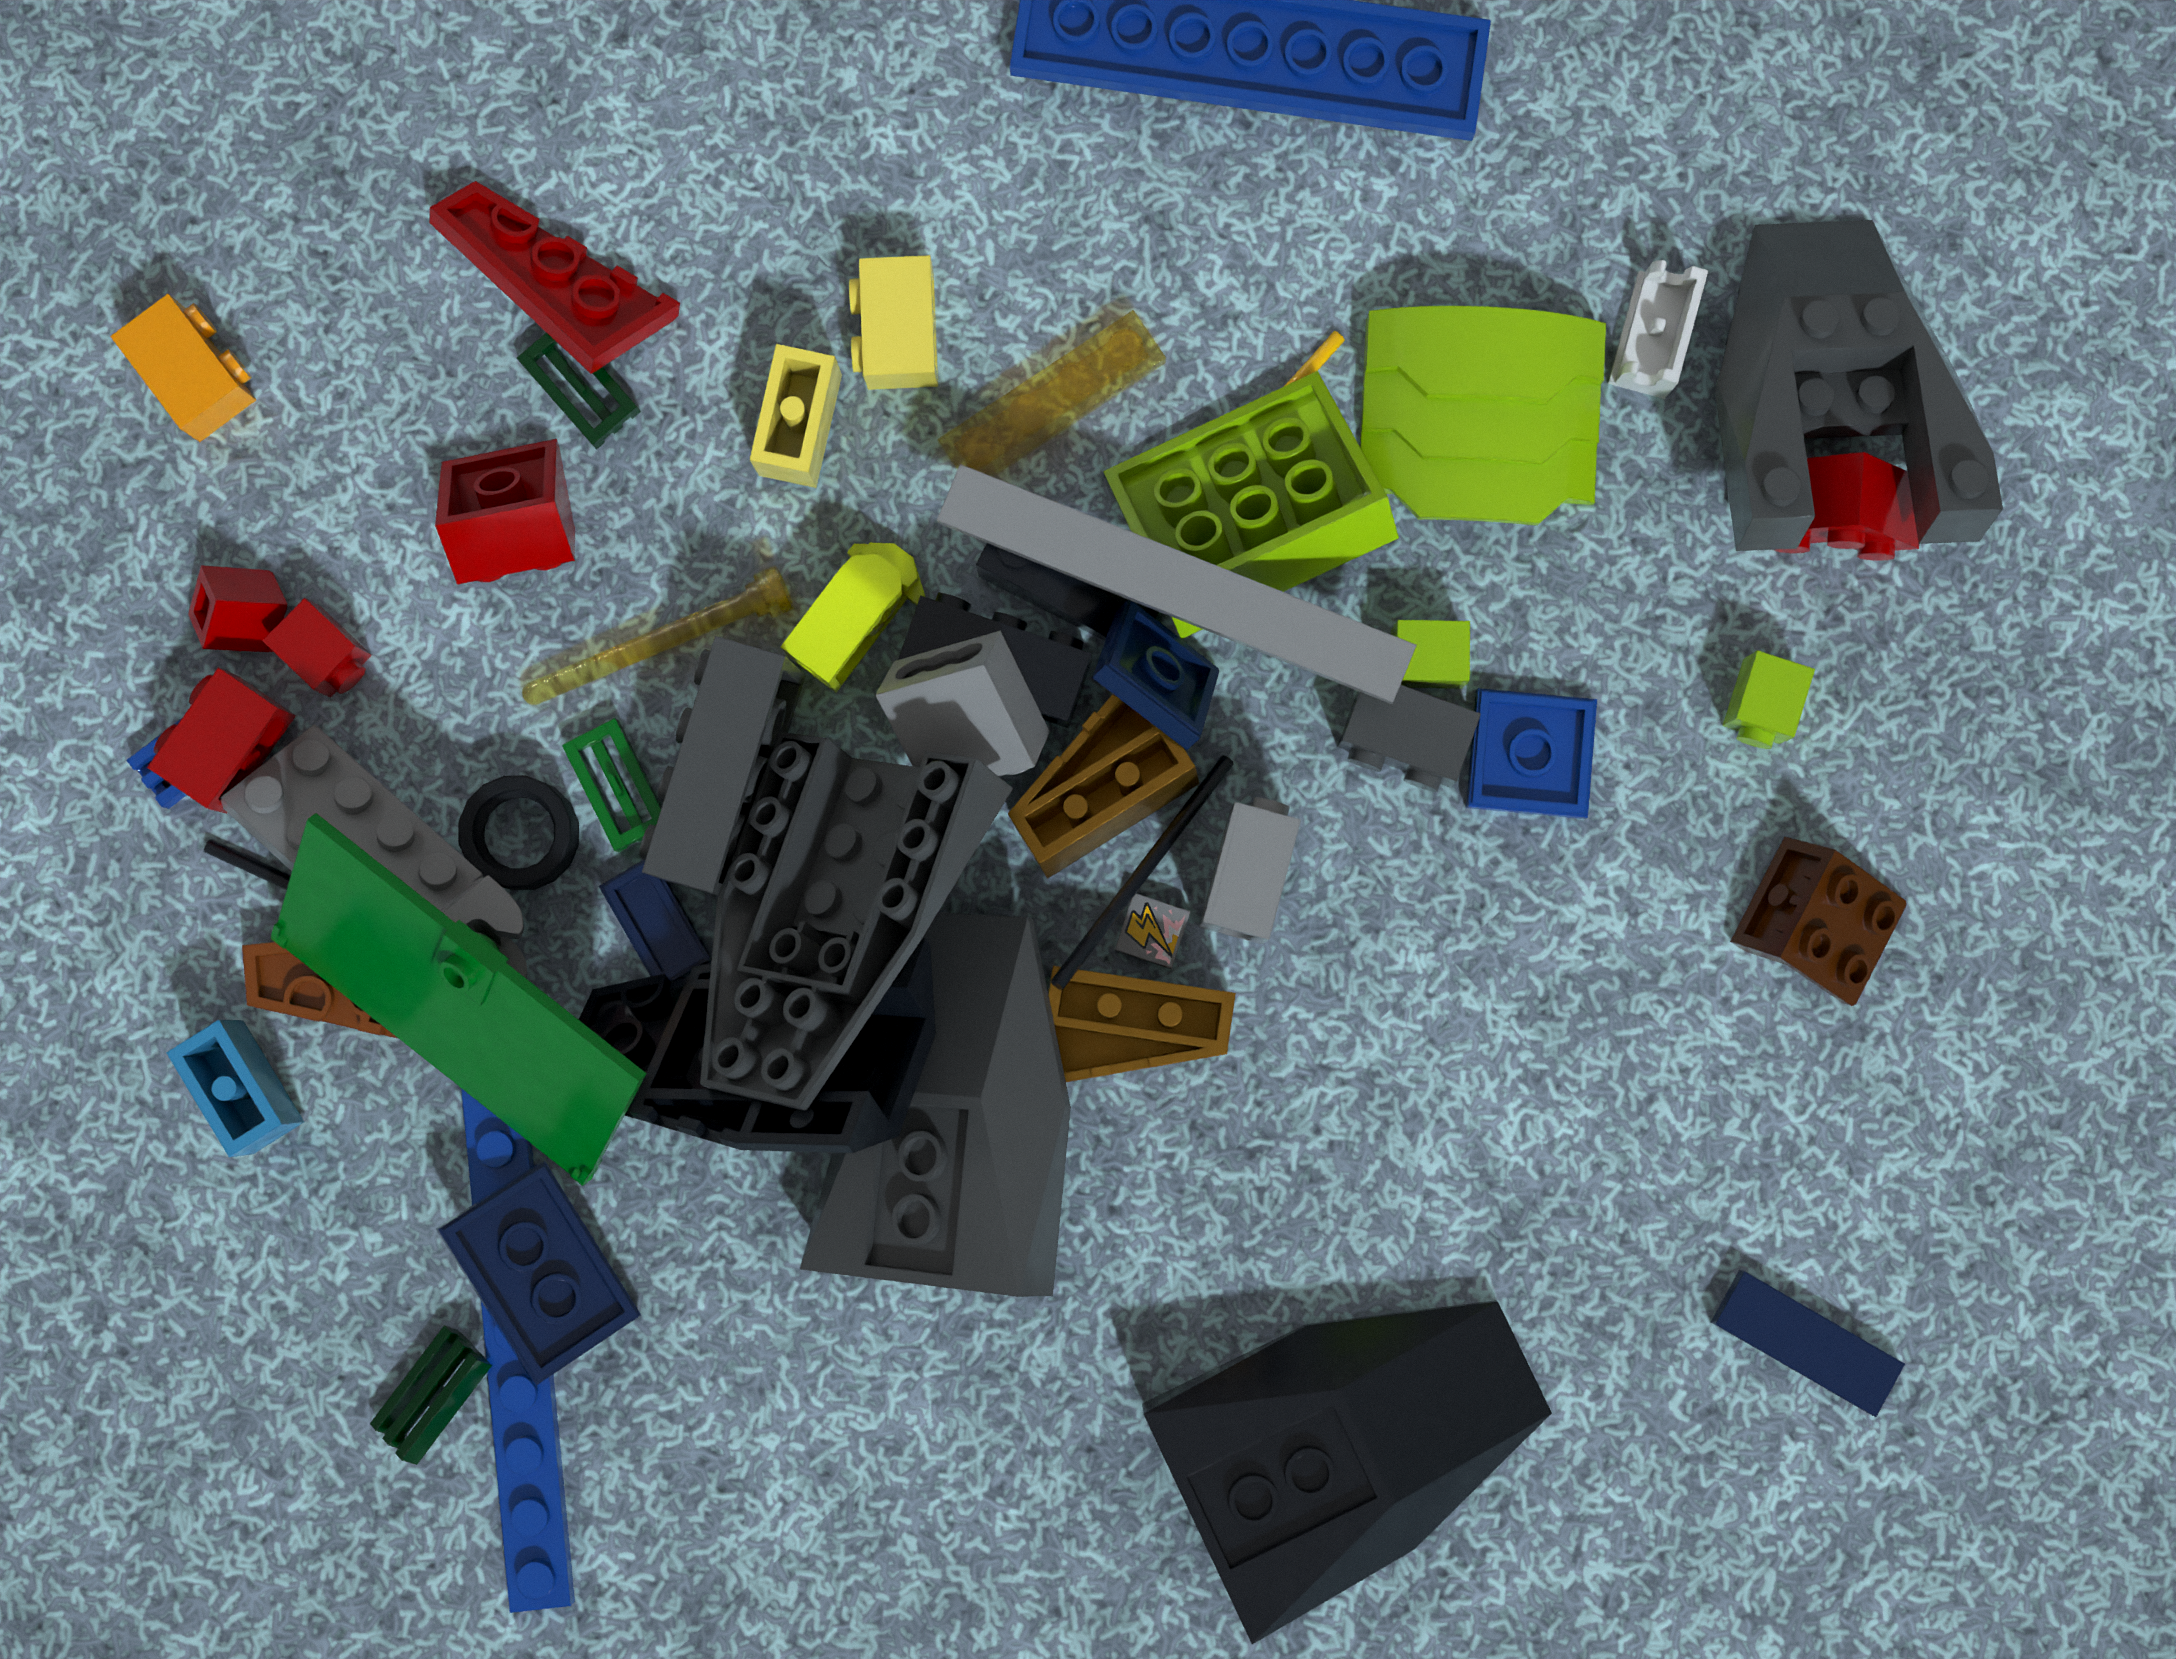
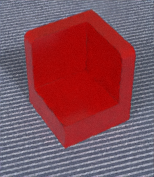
(236, 608)

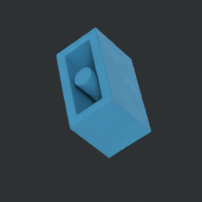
(235, 1087)

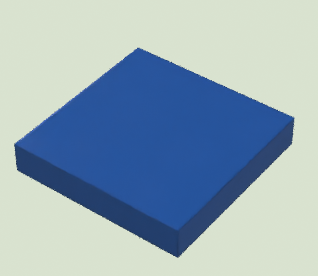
(1532, 753)

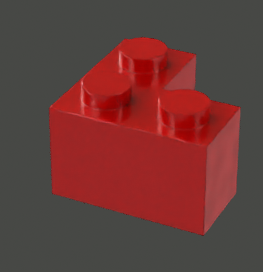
(1860, 506)

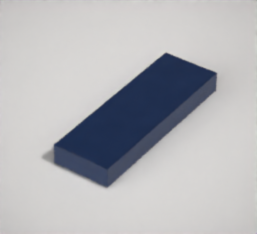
(1807, 1343)

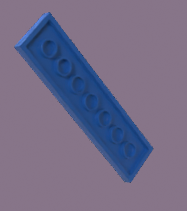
(1268, 56)

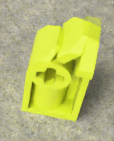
(853, 611)

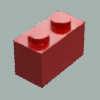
(219, 738)

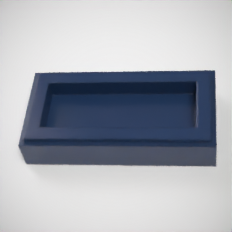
(655, 923)

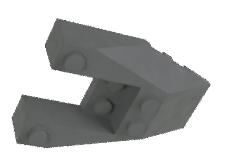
(1841, 349)

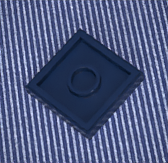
(1157, 674)

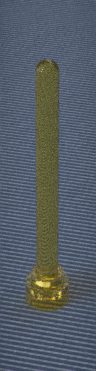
(763, 596)

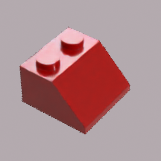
(505, 512)

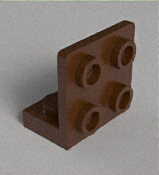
(1820, 918)

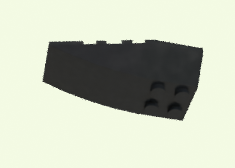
(860, 1105)

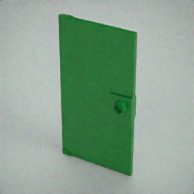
(454, 1001)

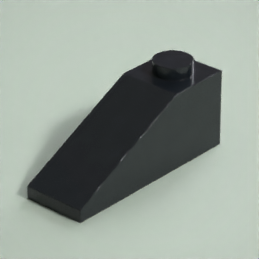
(1052, 591)

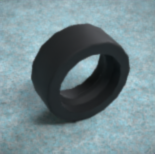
(476, 814)

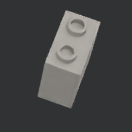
(965, 704)
(1250, 870)

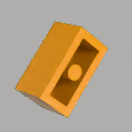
(184, 367)

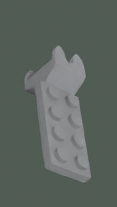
(325, 780)

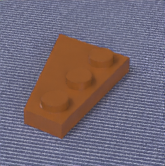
(287, 986)

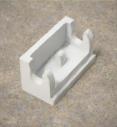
(1657, 329)

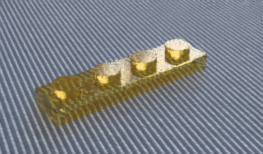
(1054, 398)

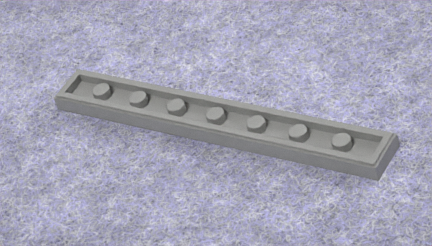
(1176, 584)

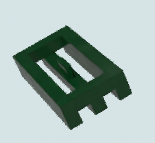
(610, 421)
(425, 1388)

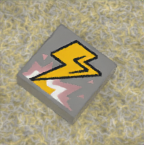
(1152, 930)

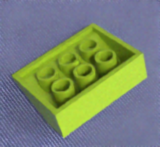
(1260, 491)

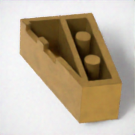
(1101, 786)
(1132, 1023)

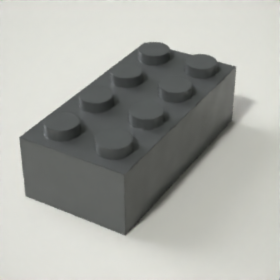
(723, 754)

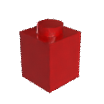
(318, 649)

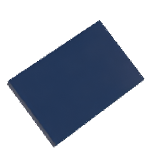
(538, 1272)

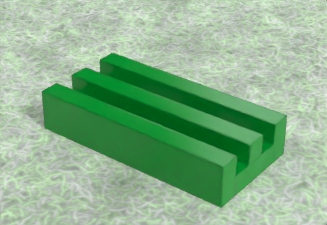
(594, 739)

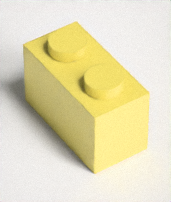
(896, 322)
(796, 415)

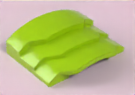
(1482, 410)

